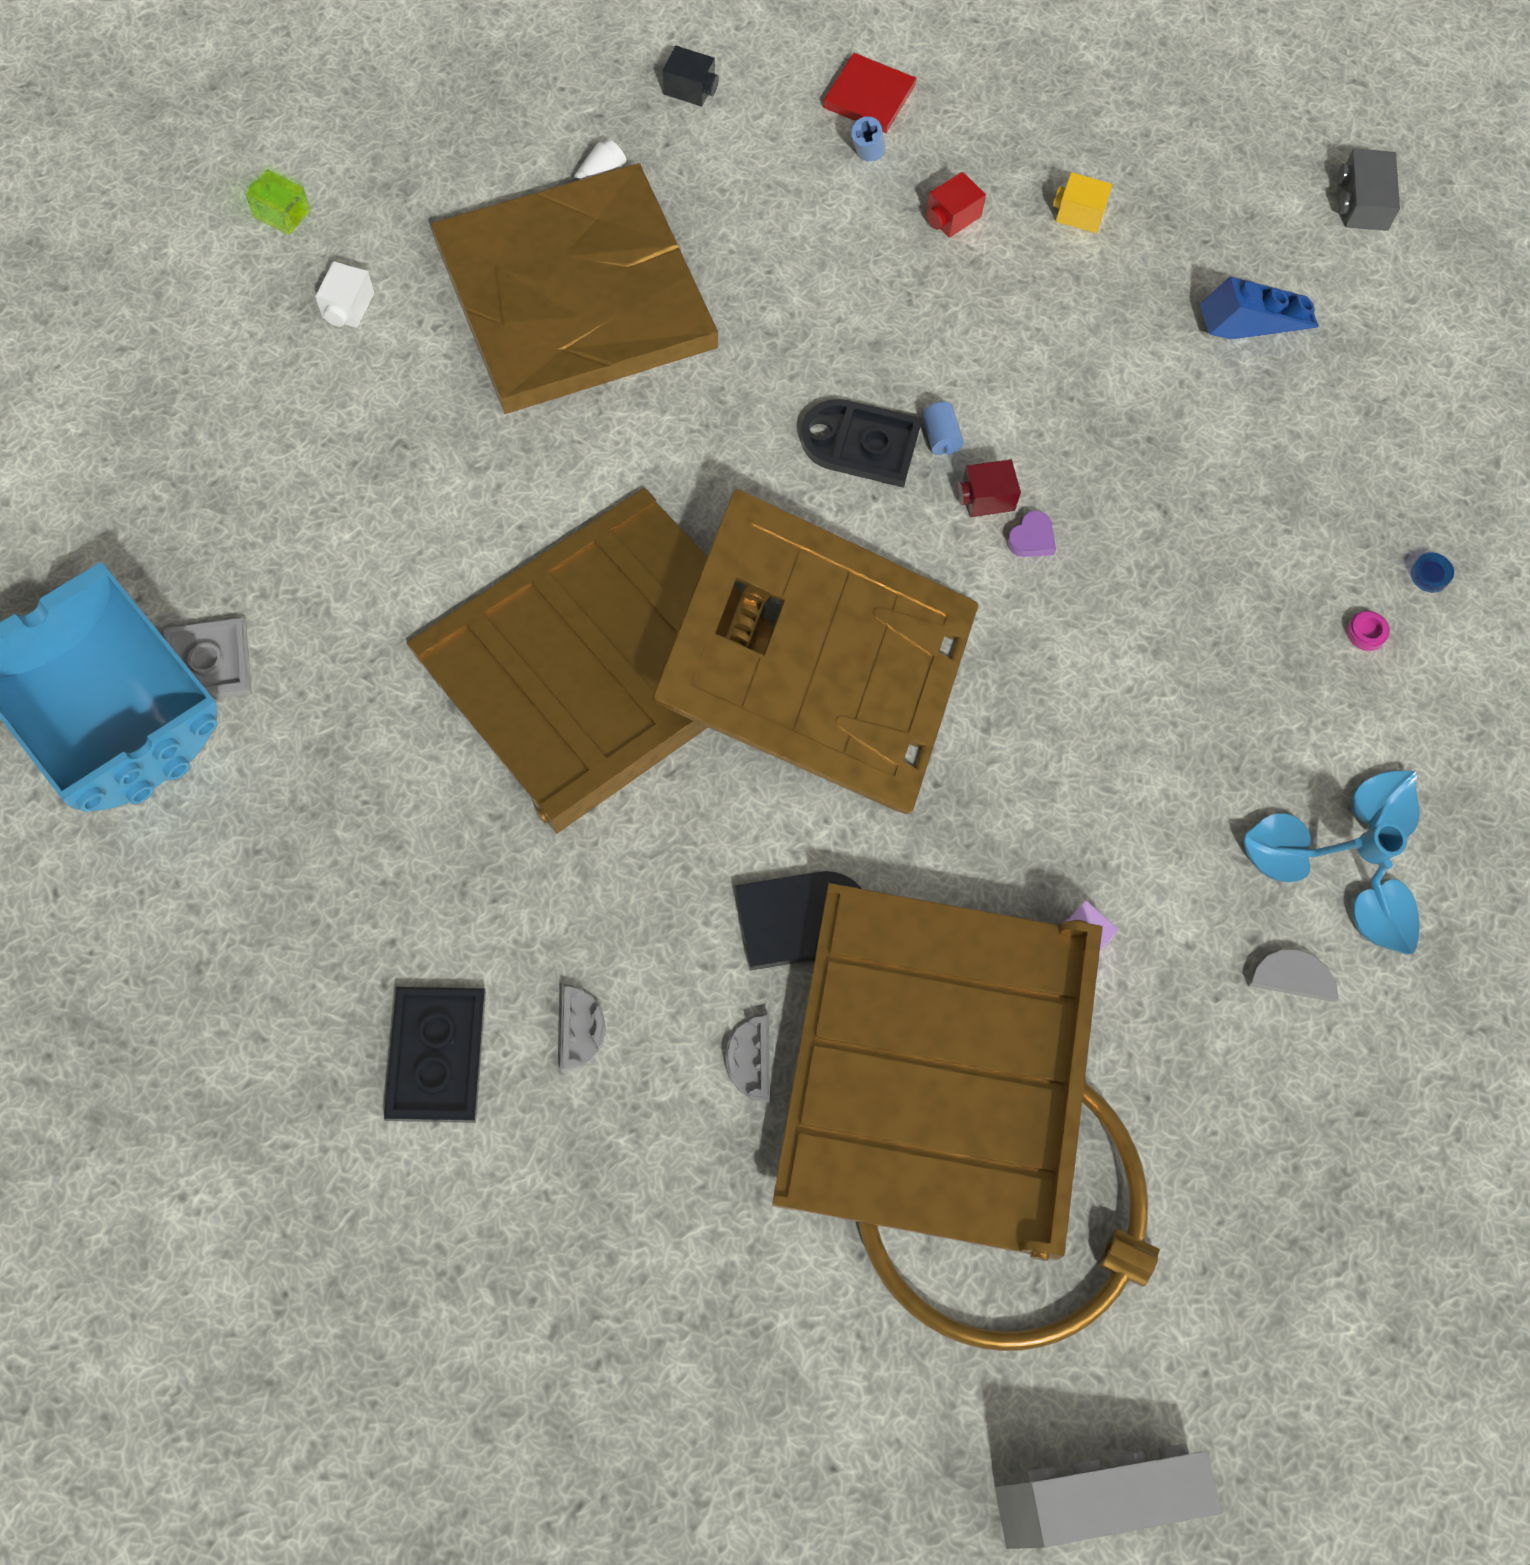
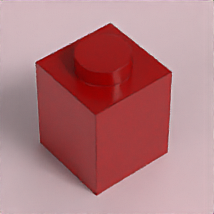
(955, 204)

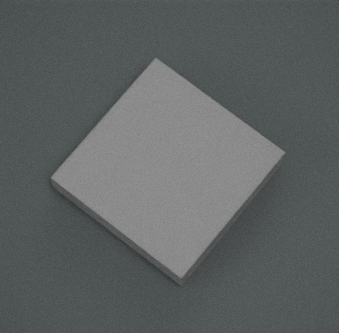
(215, 654)

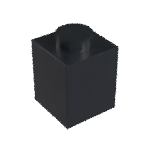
(689, 76)

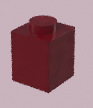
(989, 488)

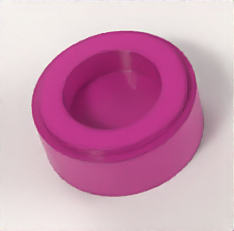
(1368, 630)

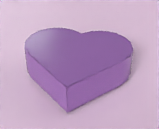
(1033, 536)

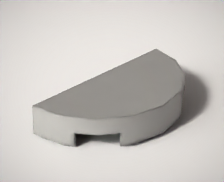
(1295, 974)
(581, 1028)
(749, 1058)

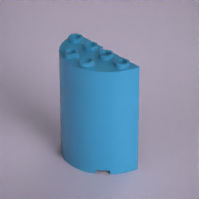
(100, 695)

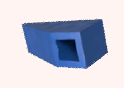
(1252, 309)

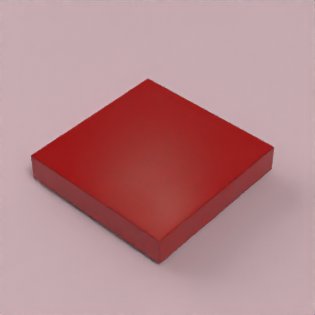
(869, 90)

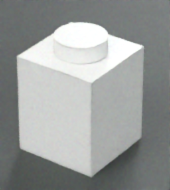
(344, 295)

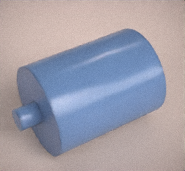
(868, 138)
(942, 428)

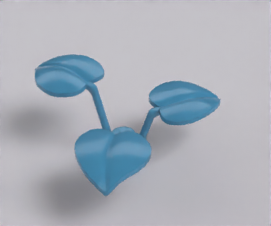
(1390, 805)

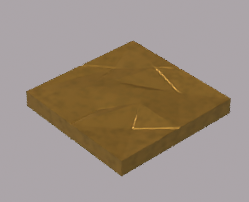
(574, 287)

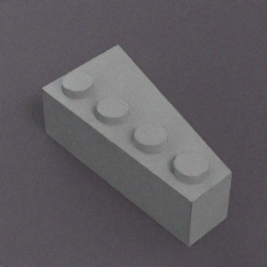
(1107, 1500)

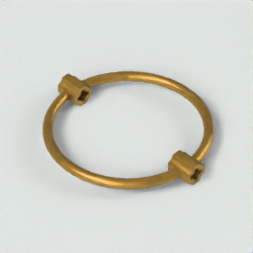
(1124, 1256)

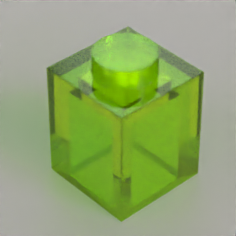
(278, 202)

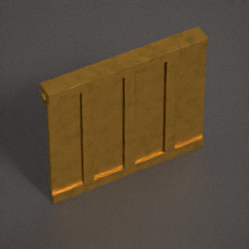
(568, 657)
(941, 1072)

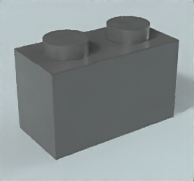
(1369, 189)

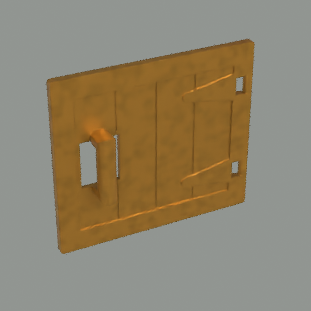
(847, 663)

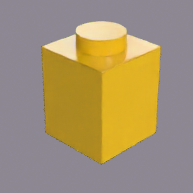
(1082, 202)

